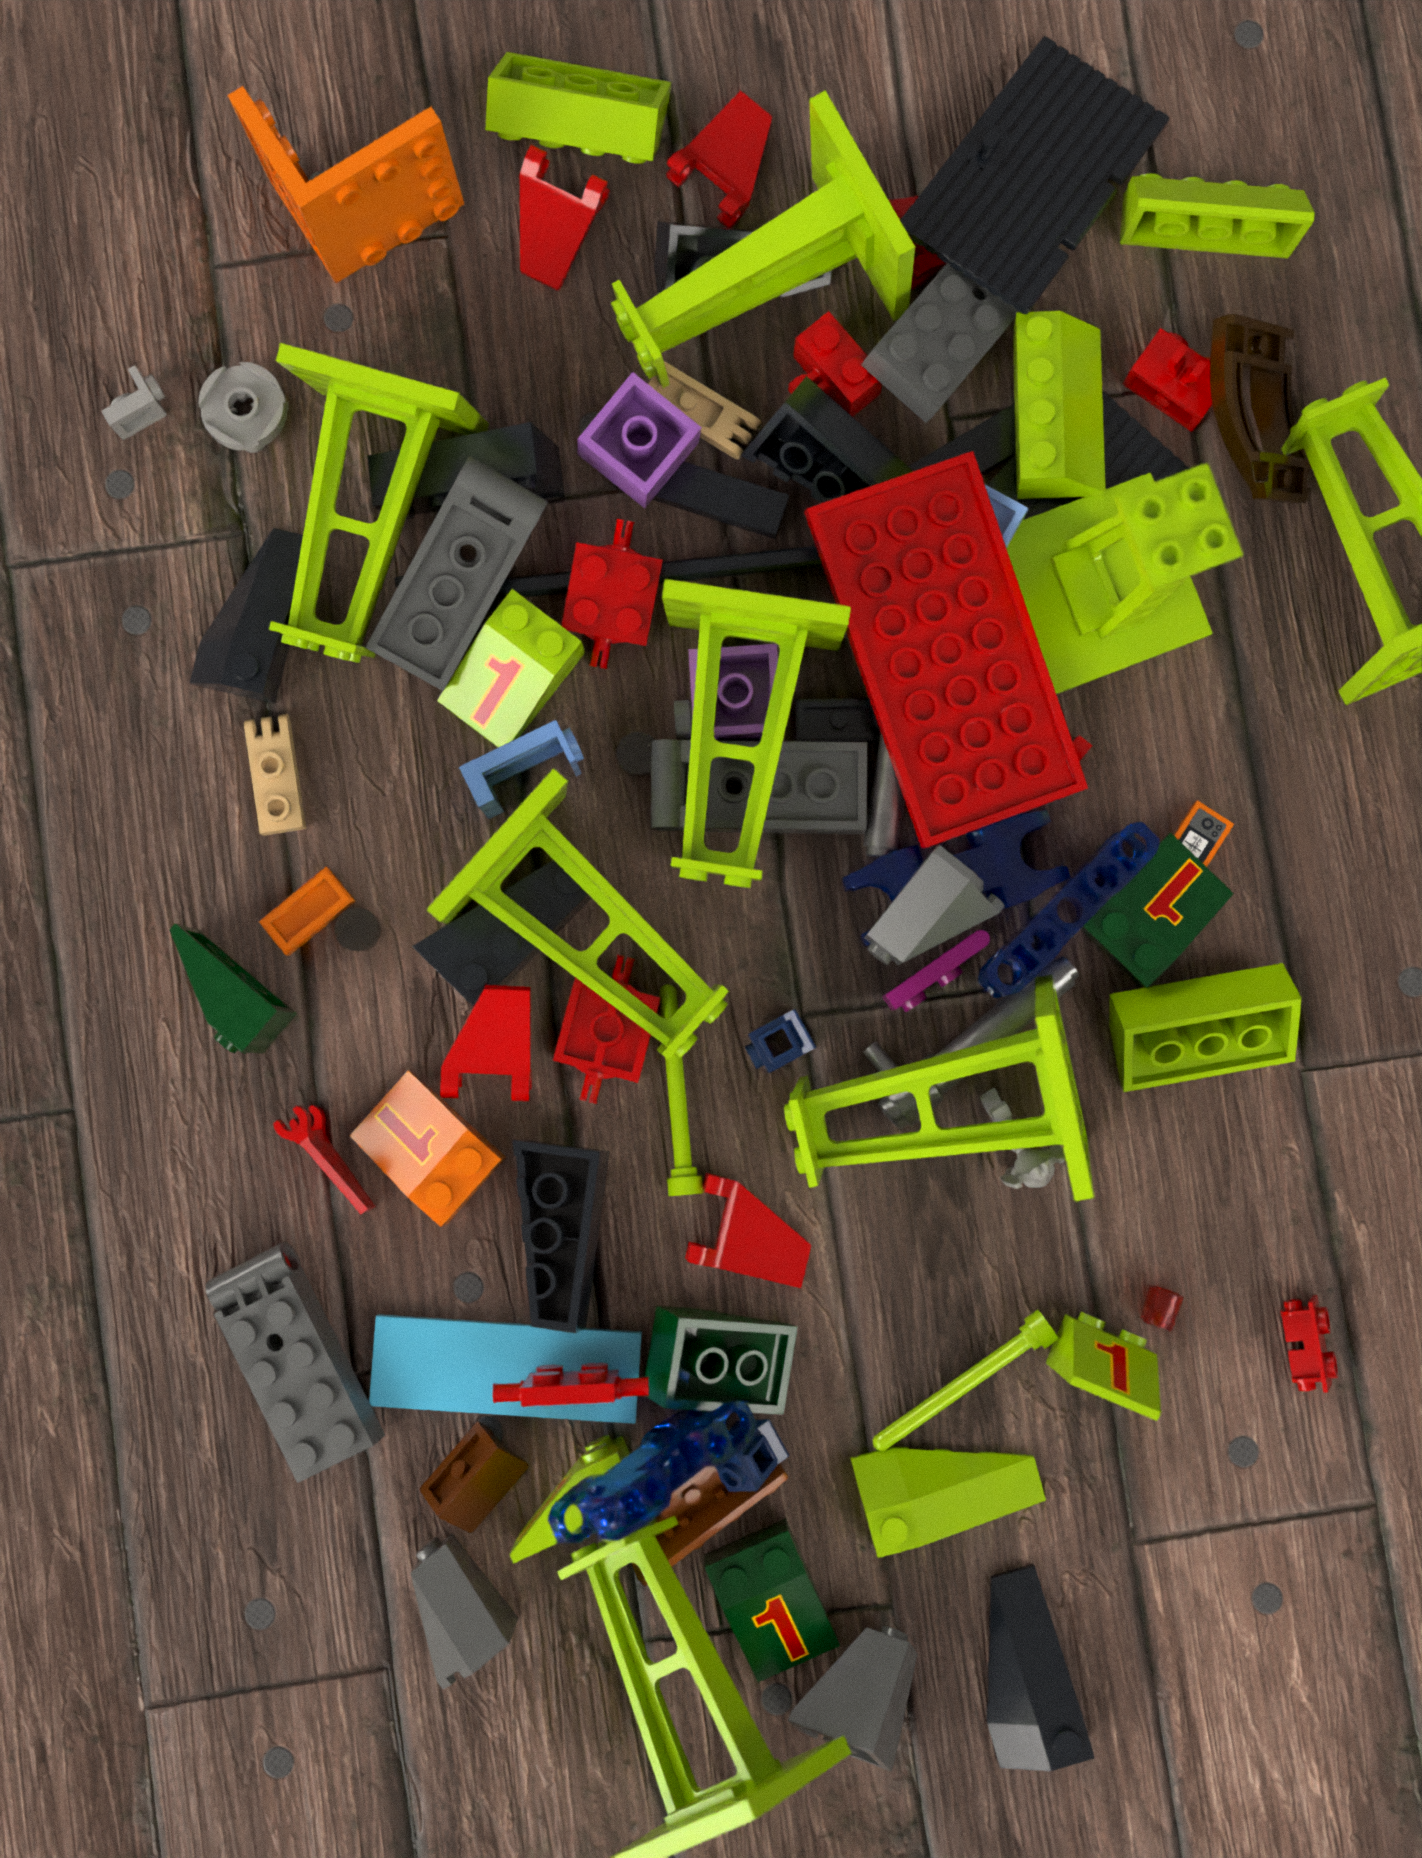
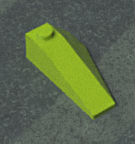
(936, 1493)

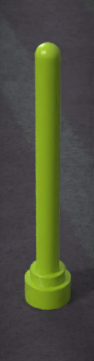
(684, 1176)
(1034, 1334)

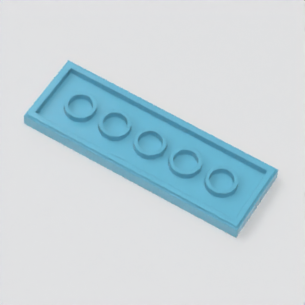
(457, 1361)

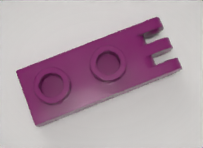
(942, 969)

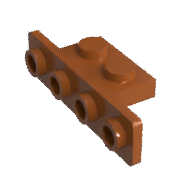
(703, 1509)

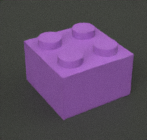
(638, 440)
(743, 690)

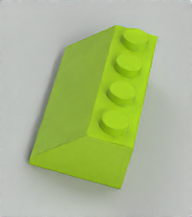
(576, 107)
(1214, 216)
(1058, 406)
(1204, 1027)

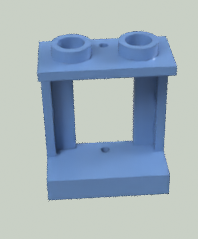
(515, 758)

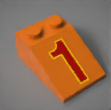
(427, 1148)

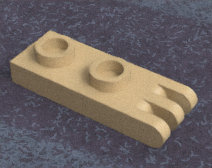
(710, 410)
(275, 776)

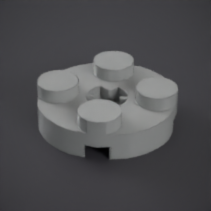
(238, 383)

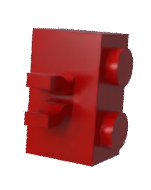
(834, 364)
(1172, 379)

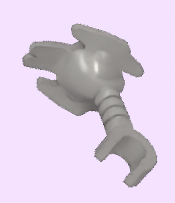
(1032, 1166)

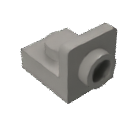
(136, 410)

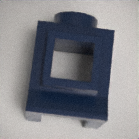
(794, 1030)
(752, 1465)

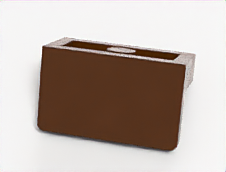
(472, 1479)

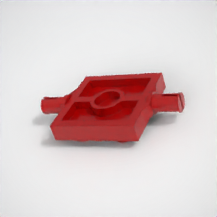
(611, 593)
(601, 1037)
(557, 1387)

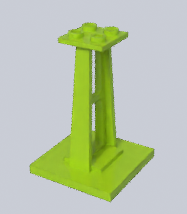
(823, 231)
(350, 390)
(1319, 423)
(1116, 570)
(754, 617)
(502, 853)
(1058, 1124)
(760, 1779)

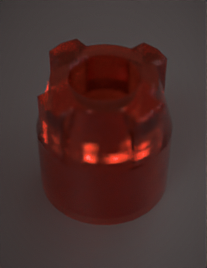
(1161, 1307)

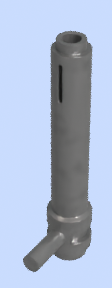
(884, 808)
(999, 1022)

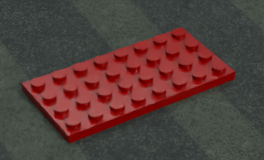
(946, 649)

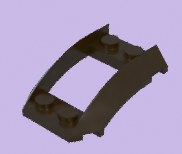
(1257, 346)

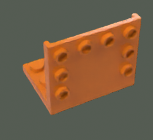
(368, 199)

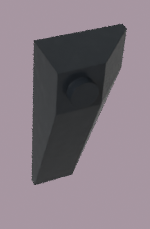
(687, 247)
(238, 648)
(1030, 1691)

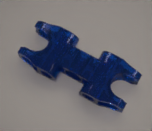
(992, 856)
(1115, 872)
(644, 1480)

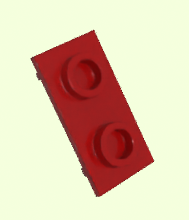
(1313, 1361)

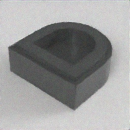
(683, 719)

